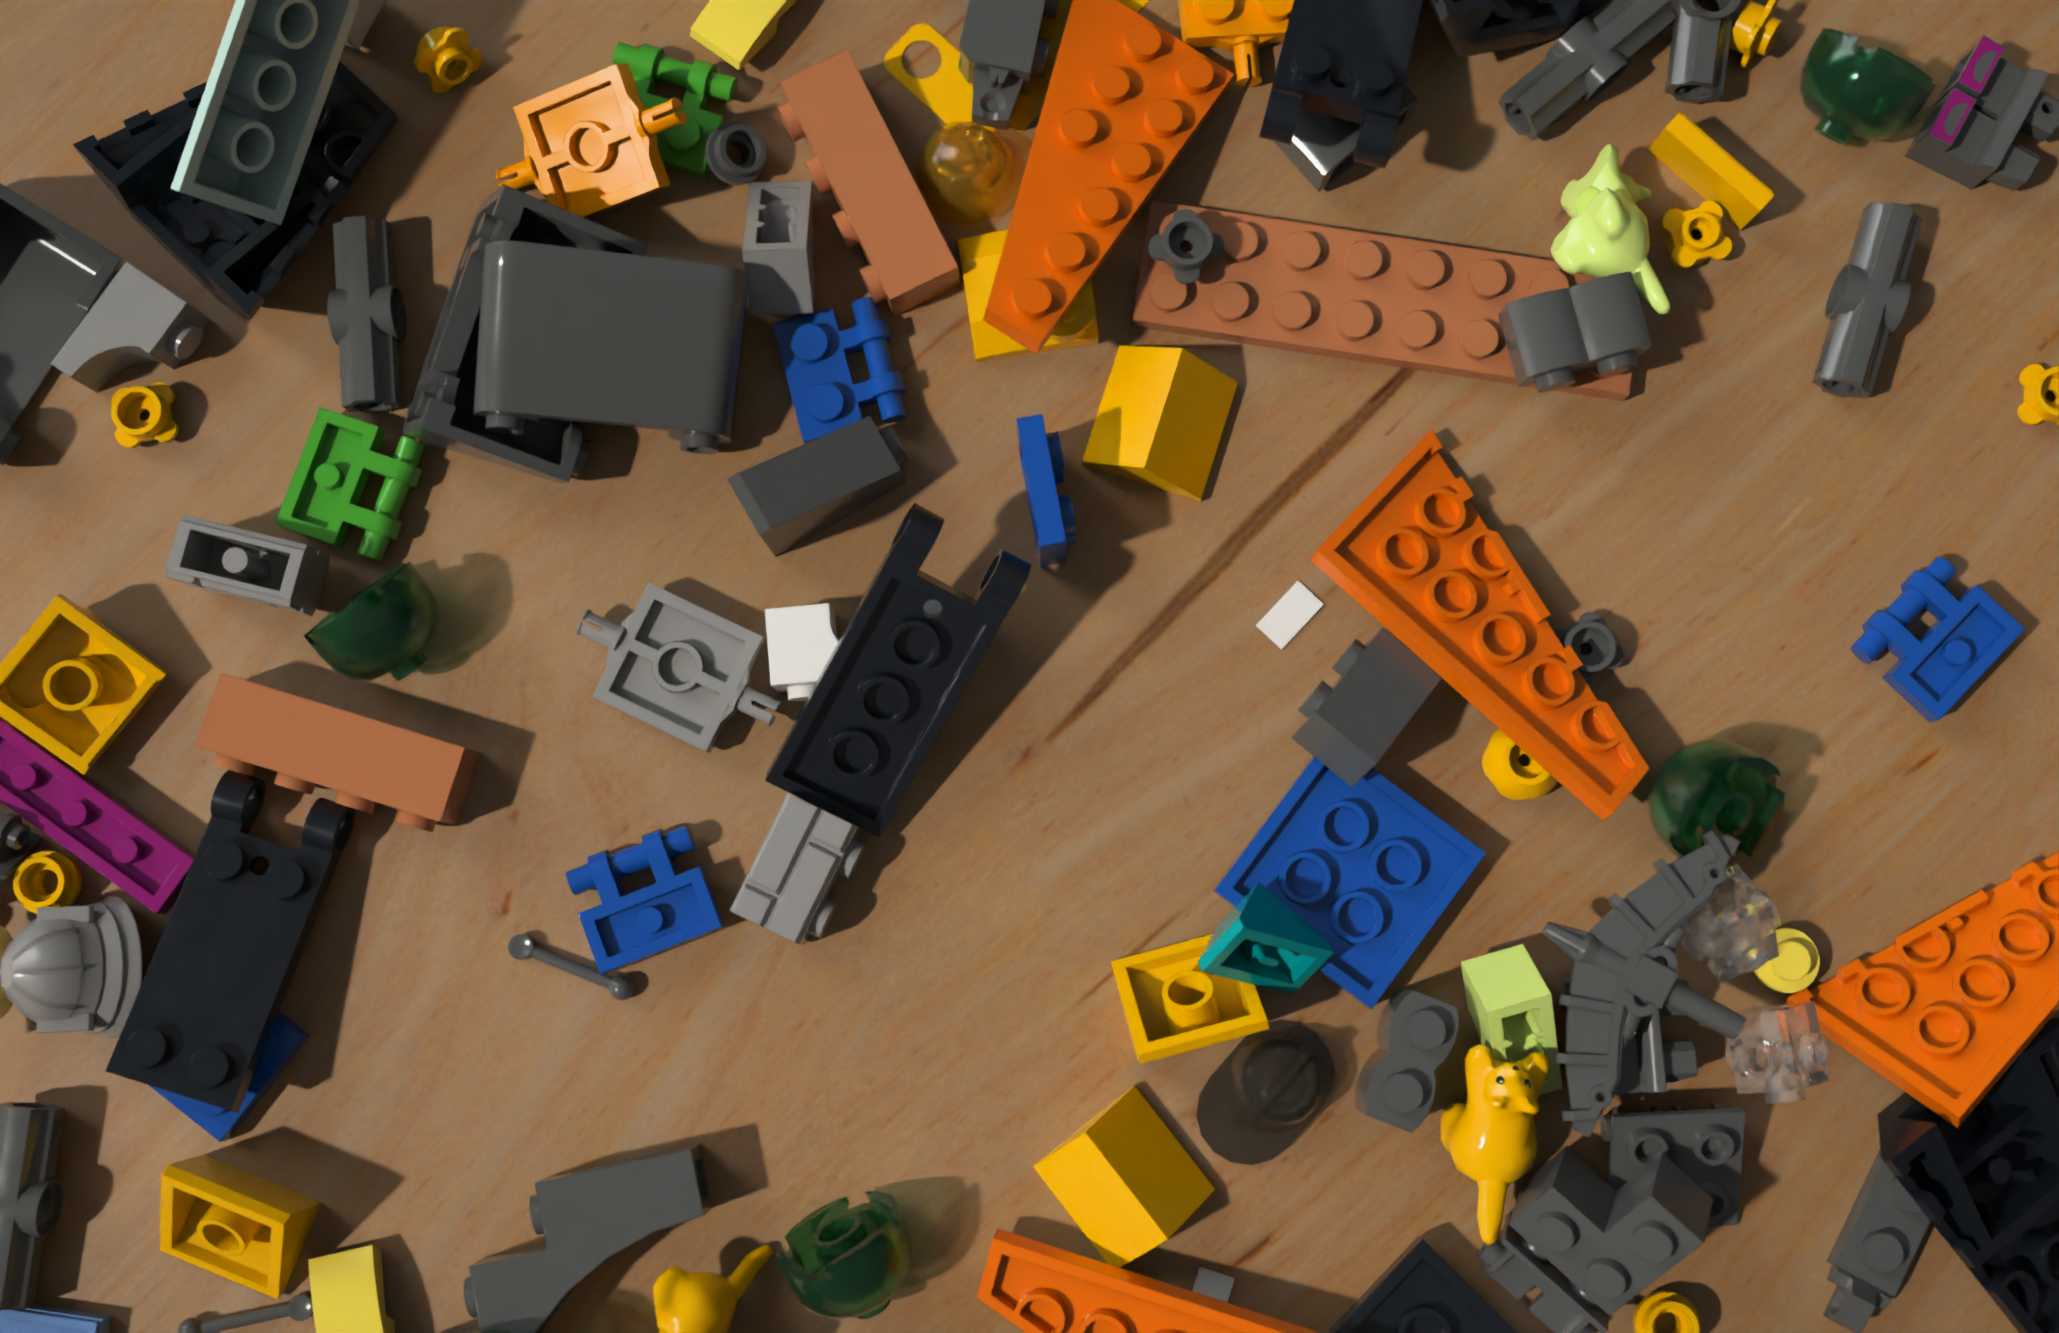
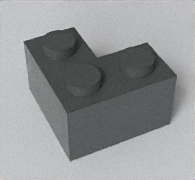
(1609, 1237)

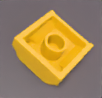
(979, 265)
(74, 683)

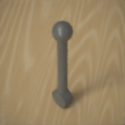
(525, 947)
(298, 1308)

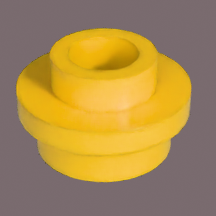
(30, 876)
(1685, 1314)

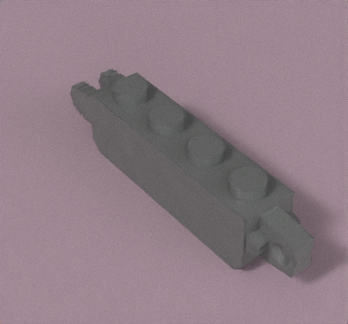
(1001, 53)

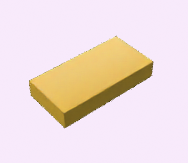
(1711, 170)

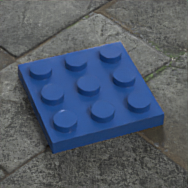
(1358, 869)

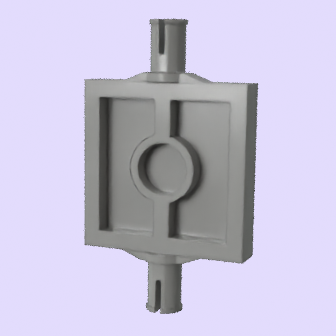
(678, 667)

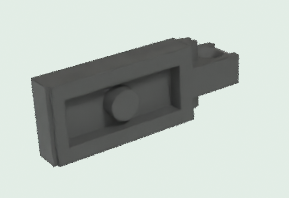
(1873, 1248)

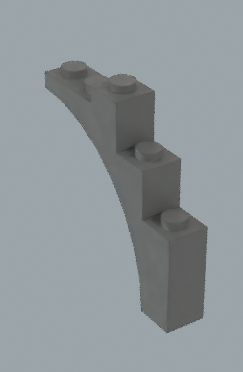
(584, 1222)

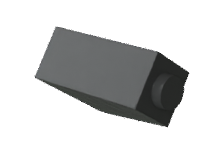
(819, 483)

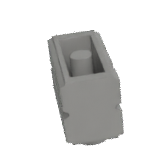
(247, 565)
(798, 870)

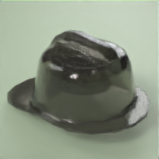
(1265, 1093)

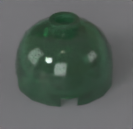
(1860, 90)
(379, 628)
(1715, 789)
(848, 1259)

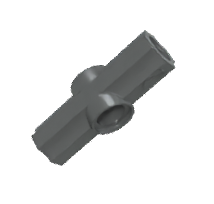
(1699, 50)
(1584, 63)
(1867, 300)
(367, 315)
(28, 1195)

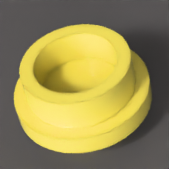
(1795, 965)

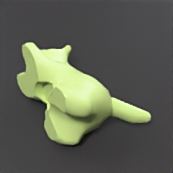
(1608, 229)

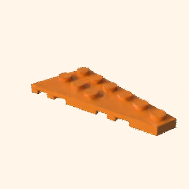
(1105, 139)
(1469, 612)
(1953, 994)
(1069, 1293)

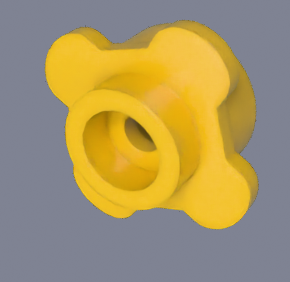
(1755, 30)
(446, 57)
(1685, 249)
(2035, 405)
(126, 411)

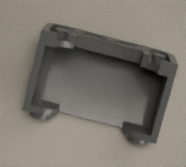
(45, 292)
(609, 342)
(446, 386)

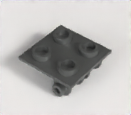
(1698, 1141)

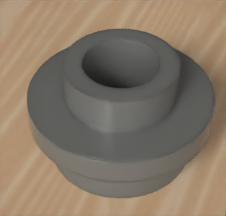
(750, 145)

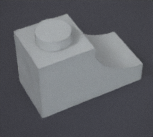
(780, 248)
(130, 326)

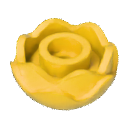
(1509, 777)

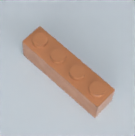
(870, 183)
(337, 750)

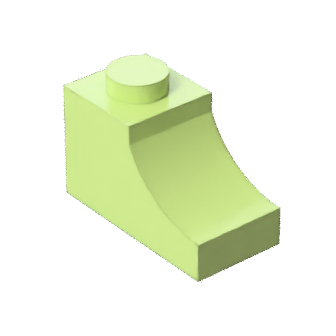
(1512, 1008)

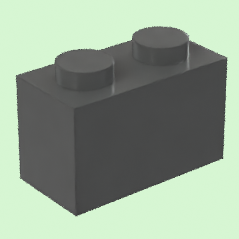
(1366, 707)

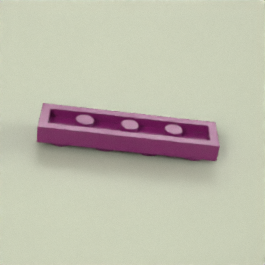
(91, 822)

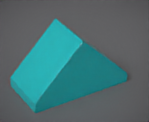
(1265, 945)

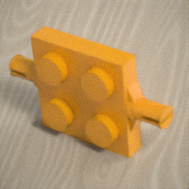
(1236, 27)
(593, 143)

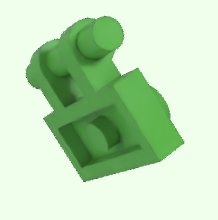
(683, 145)
(333, 477)

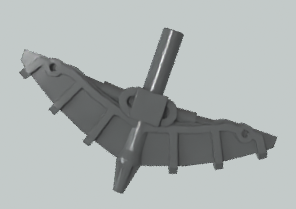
(1630, 970)

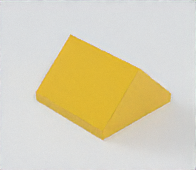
(1160, 419)
(1180, 1007)
(1125, 1179)
(233, 1223)

